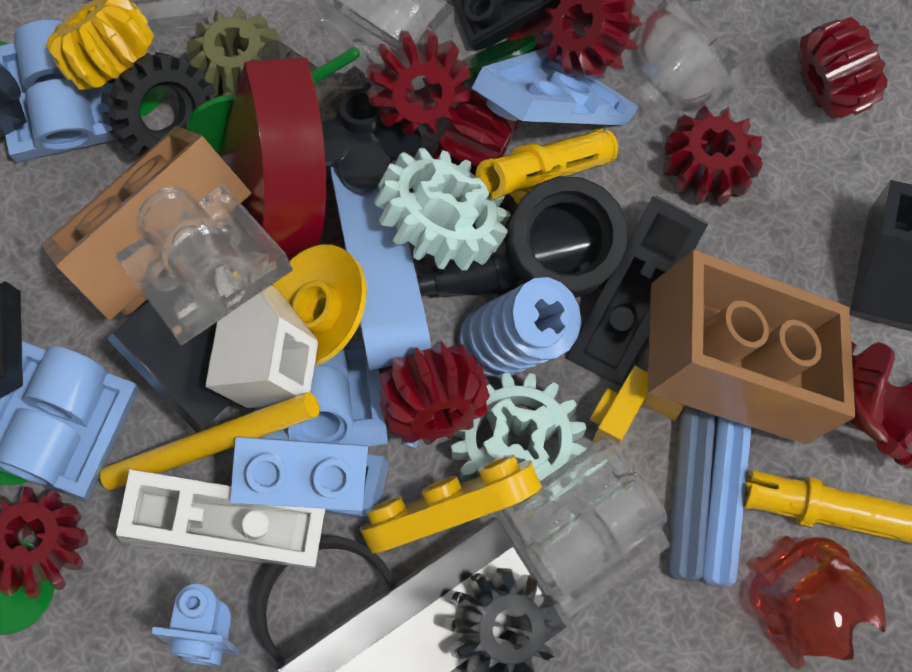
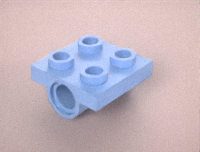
(55, 109)
(346, 401)
(62, 420)

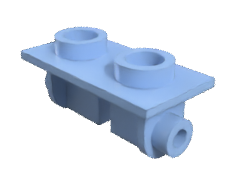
(298, 473)
(199, 627)

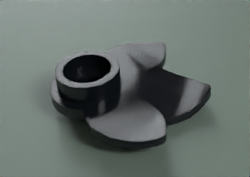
(362, 143)

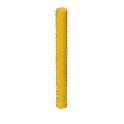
(213, 440)

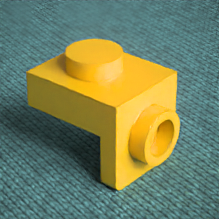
(618, 410)

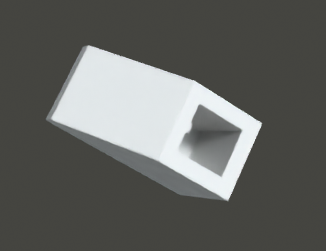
(262, 352)

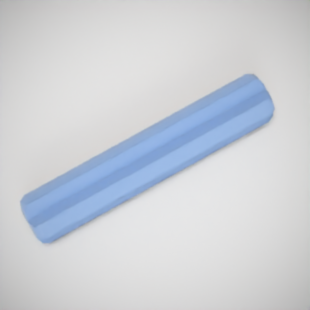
(726, 502)

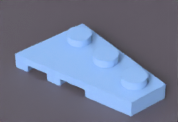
(540, 91)

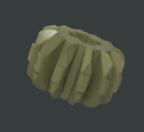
(220, 41)

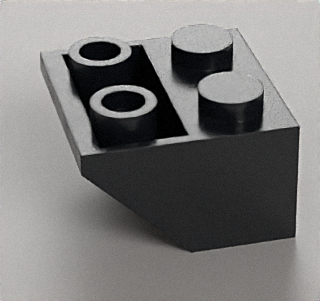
(885, 261)

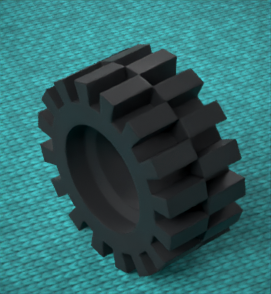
(132, 86)

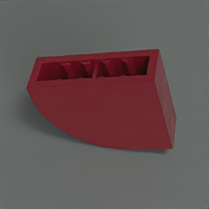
(279, 151)

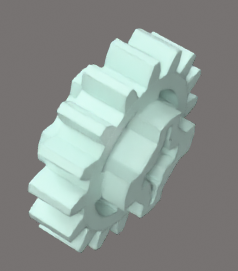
(441, 209)
(539, 424)

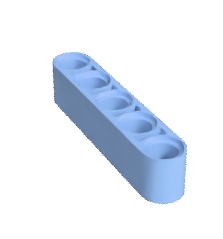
(394, 308)

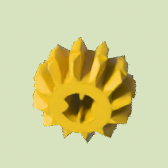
(99, 42)

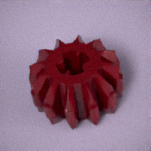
(590, 35)
(842, 68)
(394, 84)
(477, 134)
(712, 155)
(433, 393)
(58, 537)

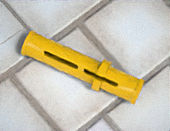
(536, 163)
(814, 503)

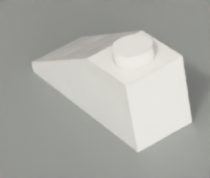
(201, 521)

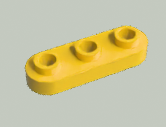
(450, 504)

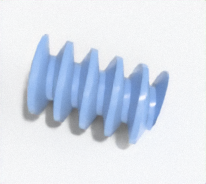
(522, 327)

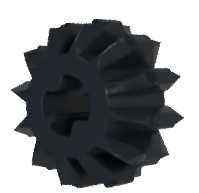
(526, 631)

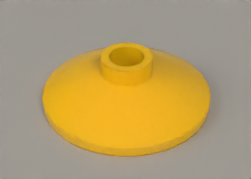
(327, 295)

